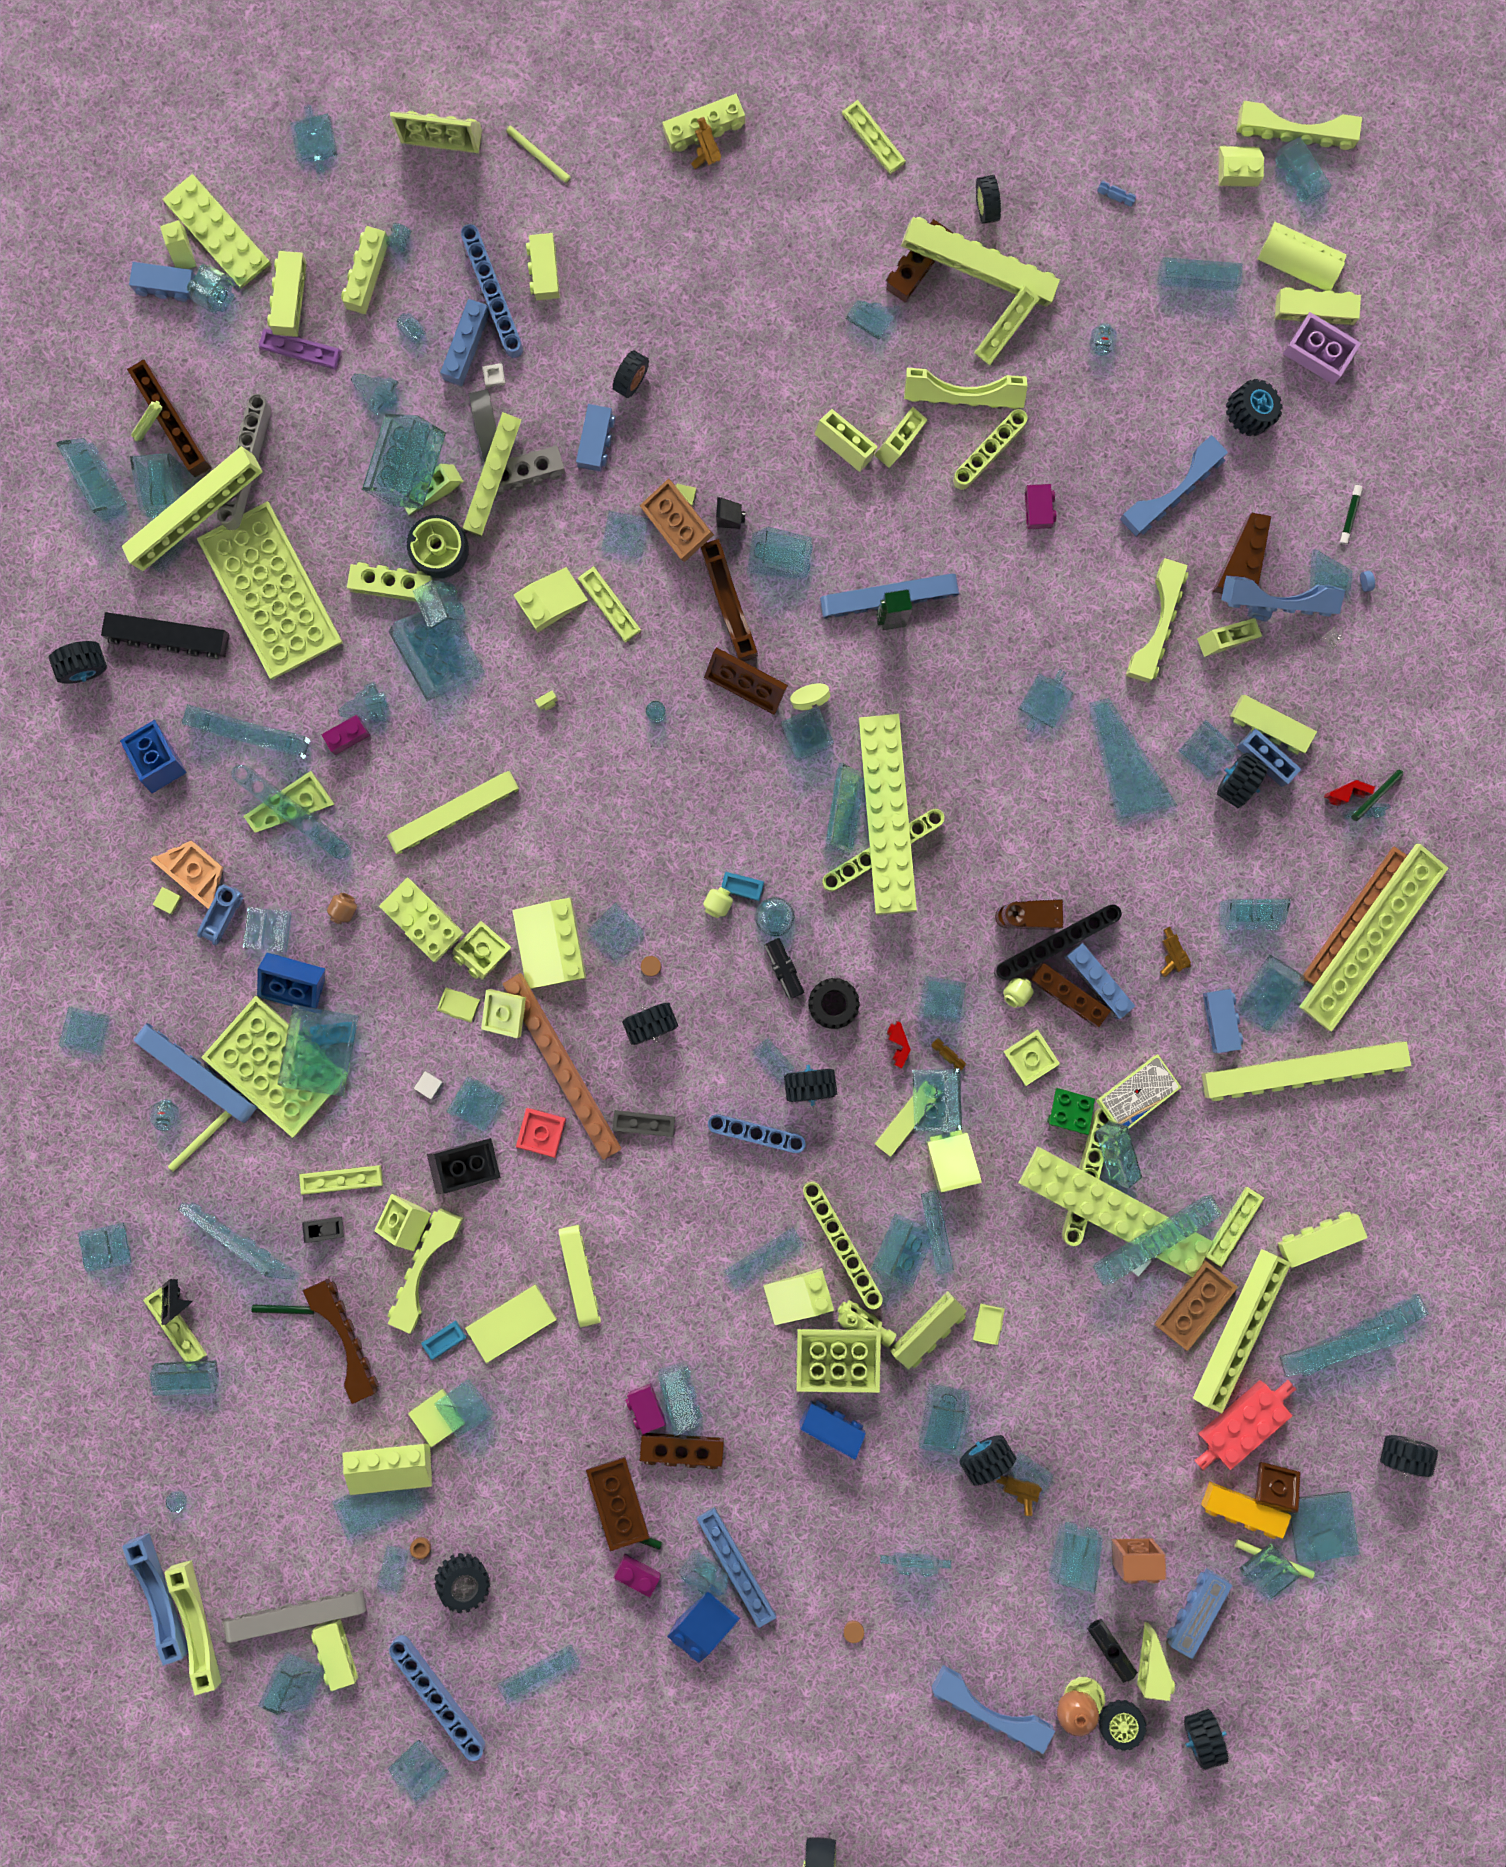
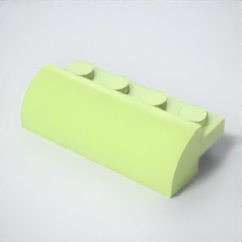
(1302, 257)

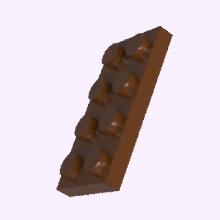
(745, 681)
(617, 1503)

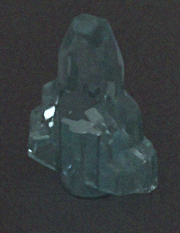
(376, 391)
(367, 704)

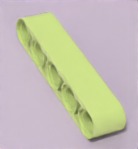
(993, 441)
(578, 1274)

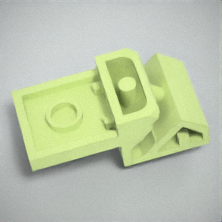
(421, 919)

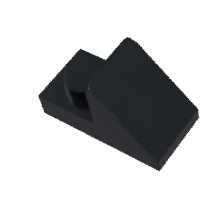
(322, 1229)
(170, 1303)

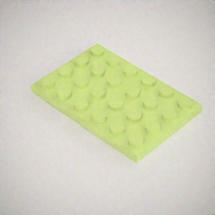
(251, 1060)

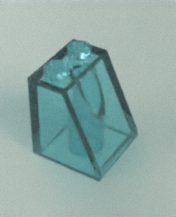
(157, 482)
(779, 554)
(944, 1419)
(1076, 1557)
(290, 1685)

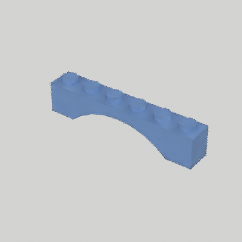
(1143, 513)
(1320, 598)
(146, 1566)
(1028, 1729)

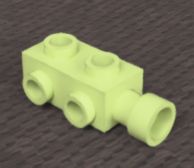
(858, 1321)

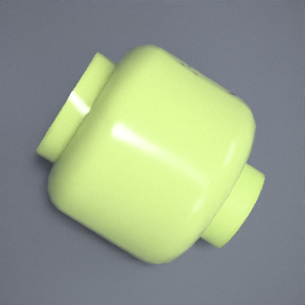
(718, 902)
(1018, 992)

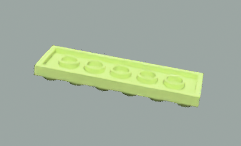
(216, 231)

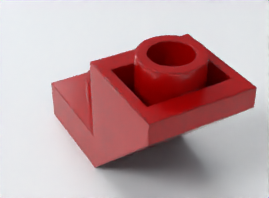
(1342, 794)
(897, 1035)

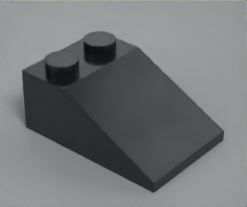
(463, 1166)

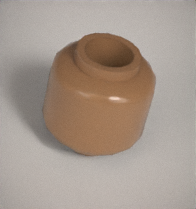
(342, 908)

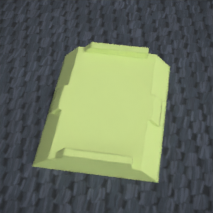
(458, 1005)
(989, 1324)

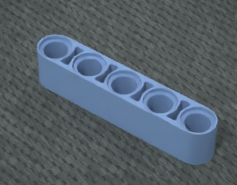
(749, 1126)

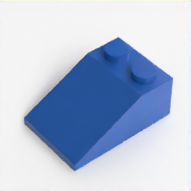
(152, 757)
(702, 1627)

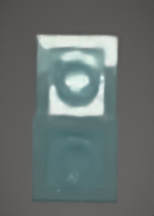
(1375, 811)

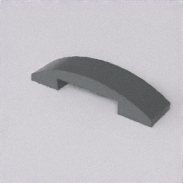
(483, 419)

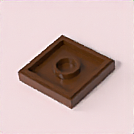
(1278, 1487)

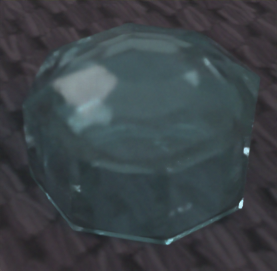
(176, 1501)

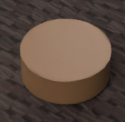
(650, 966)
(420, 1548)
(853, 1631)

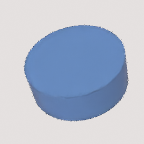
(1367, 581)

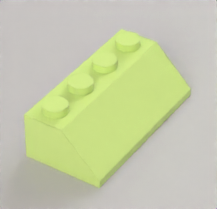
(928, 1330)
(388, 1469)

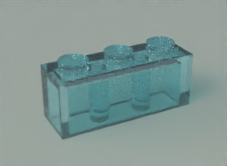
(1302, 171)
(1119, 1154)
(184, 1378)

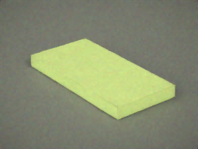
(511, 1323)

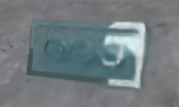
(92, 478)

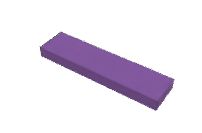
(300, 349)

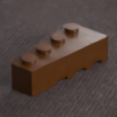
(1248, 551)

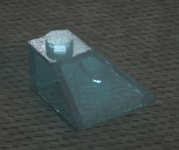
(463, 1408)

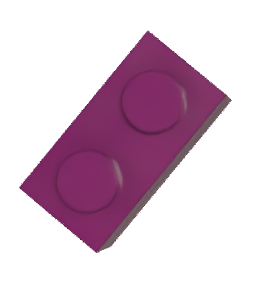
(1039, 506)
(345, 734)
(645, 1408)
(637, 1575)

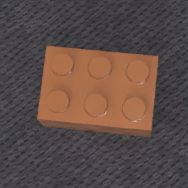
(1138, 1560)

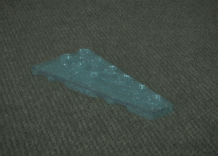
(1130, 776)
(242, 1247)

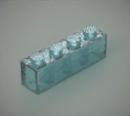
(1199, 274)

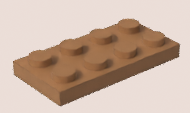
(676, 520)
(1195, 1305)

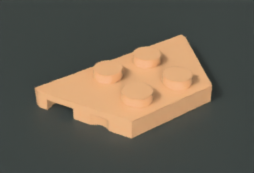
(192, 870)

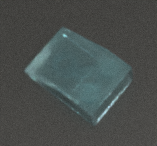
(1270, 992)
(704, 1574)

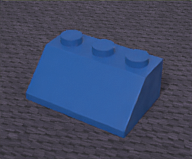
(289, 981)
(832, 1428)

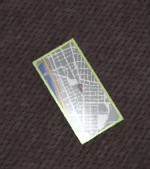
(1139, 1092)

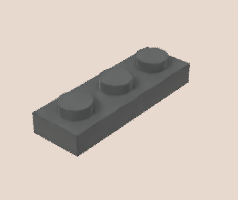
(643, 1123)

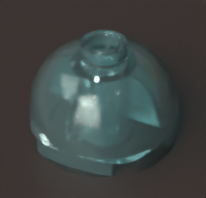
(774, 917)

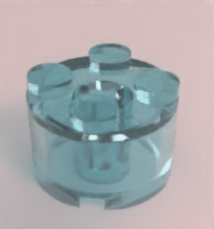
(211, 289)

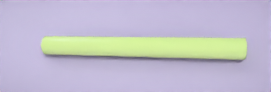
(538, 154)
(199, 1140)
(1254, 1550)

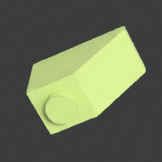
(178, 245)

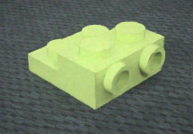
(480, 951)

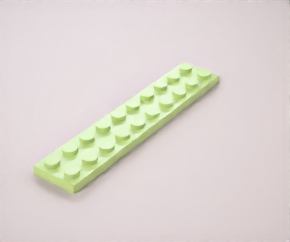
(887, 814)
(1373, 937)
(1107, 1207)

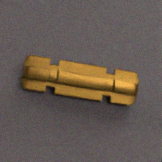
(948, 1054)

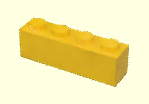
(1245, 1510)

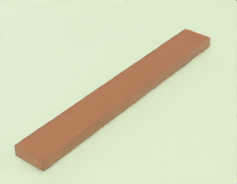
(1354, 915)

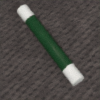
(1351, 514)

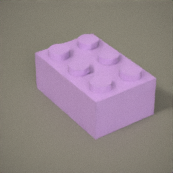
(1321, 348)

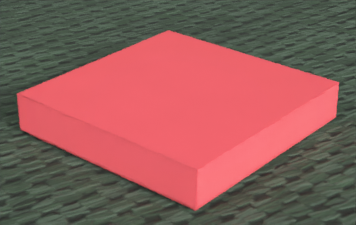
(540, 1132)

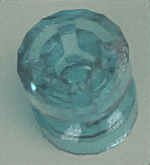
(398, 236)
(653, 710)

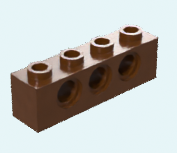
(904, 287)
(1070, 995)
(713, 1445)

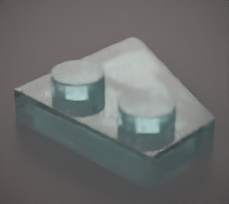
(872, 317)
(1328, 572)

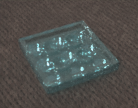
(1319, 1514)

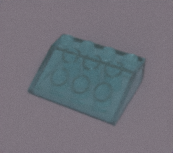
(435, 656)
(843, 809)
(317, 1050)

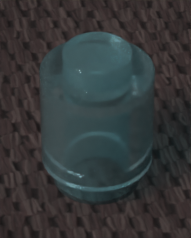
(410, 327)

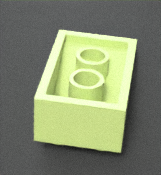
(550, 598)
(798, 1297)
(1153, 1673)

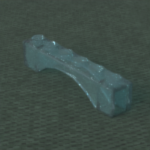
(245, 732)

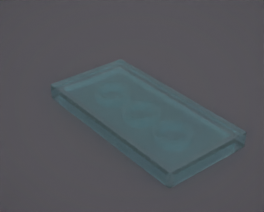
(371, 1510)

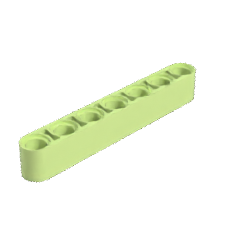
(451, 812)
(855, 862)
(1086, 1165)
(847, 1253)

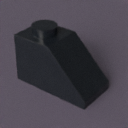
(729, 514)

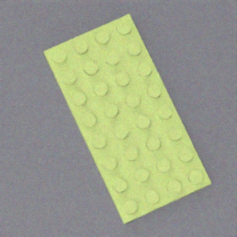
(270, 591)

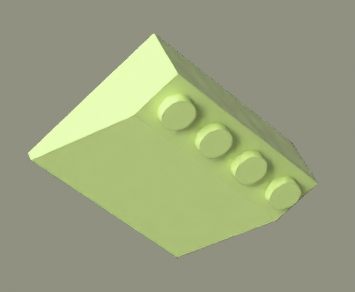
(437, 131)
(549, 943)
(838, 1360)

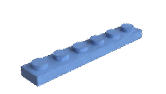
(736, 1567)

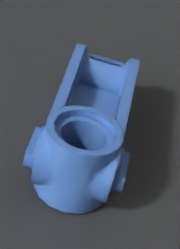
(219, 914)

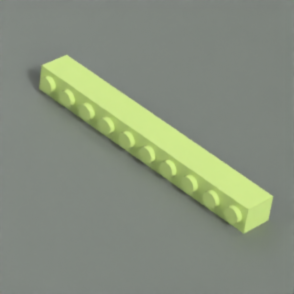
(1306, 1069)

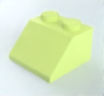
(1240, 166)
(402, 1222)

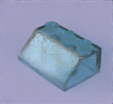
(1253, 913)
(946, 1110)
(902, 1250)
(679, 1397)

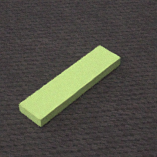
(873, 137)
(1007, 325)
(609, 604)
(899, 1128)
(341, 1179)
(1234, 1226)
(176, 1330)

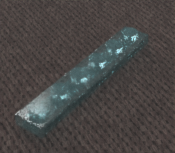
(1342, 1348)

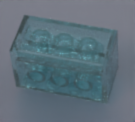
(404, 460)

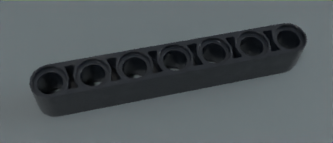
(1067, 941)

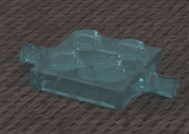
(313, 138)
(1045, 700)
(917, 1563)

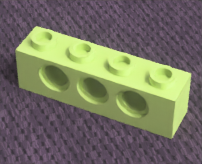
(358, 581)

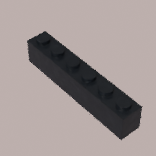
(164, 634)

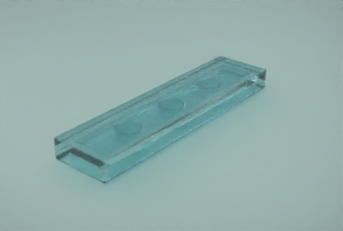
(937, 1231)
(764, 1257)
(539, 1673)

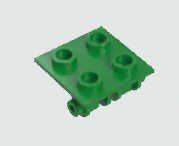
(1071, 1111)

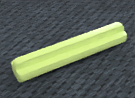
(146, 421)

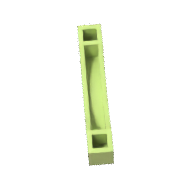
(1258, 120)
(1005, 392)
(491, 474)
(1168, 581)
(408, 1309)
(202, 1658)

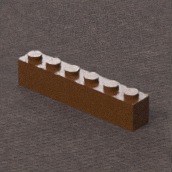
(169, 418)

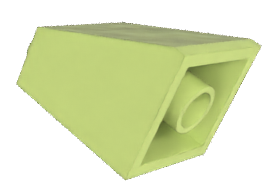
(953, 1161)

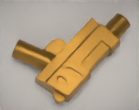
(708, 147)
(1176, 957)
(1024, 1490)

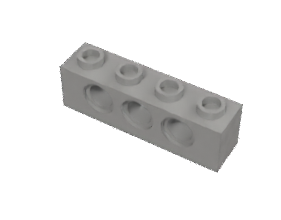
(531, 462)

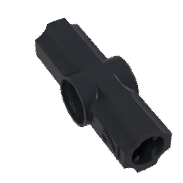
(784, 968)
(1119, 1659)

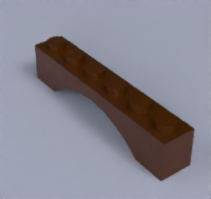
(728, 600)
(324, 1301)

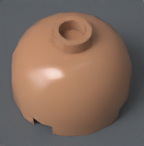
(1077, 1713)

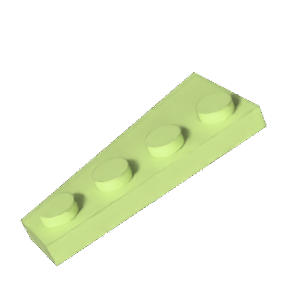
(304, 791)

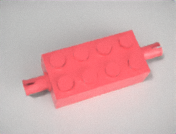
(1245, 1424)

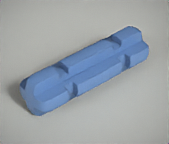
(1116, 193)

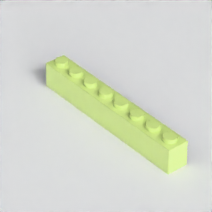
(978, 261)
(192, 508)
(1241, 1331)

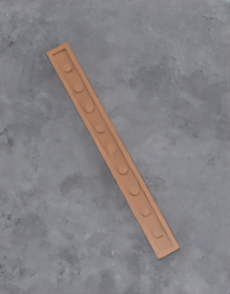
(564, 1069)

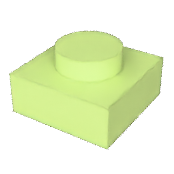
(547, 701)

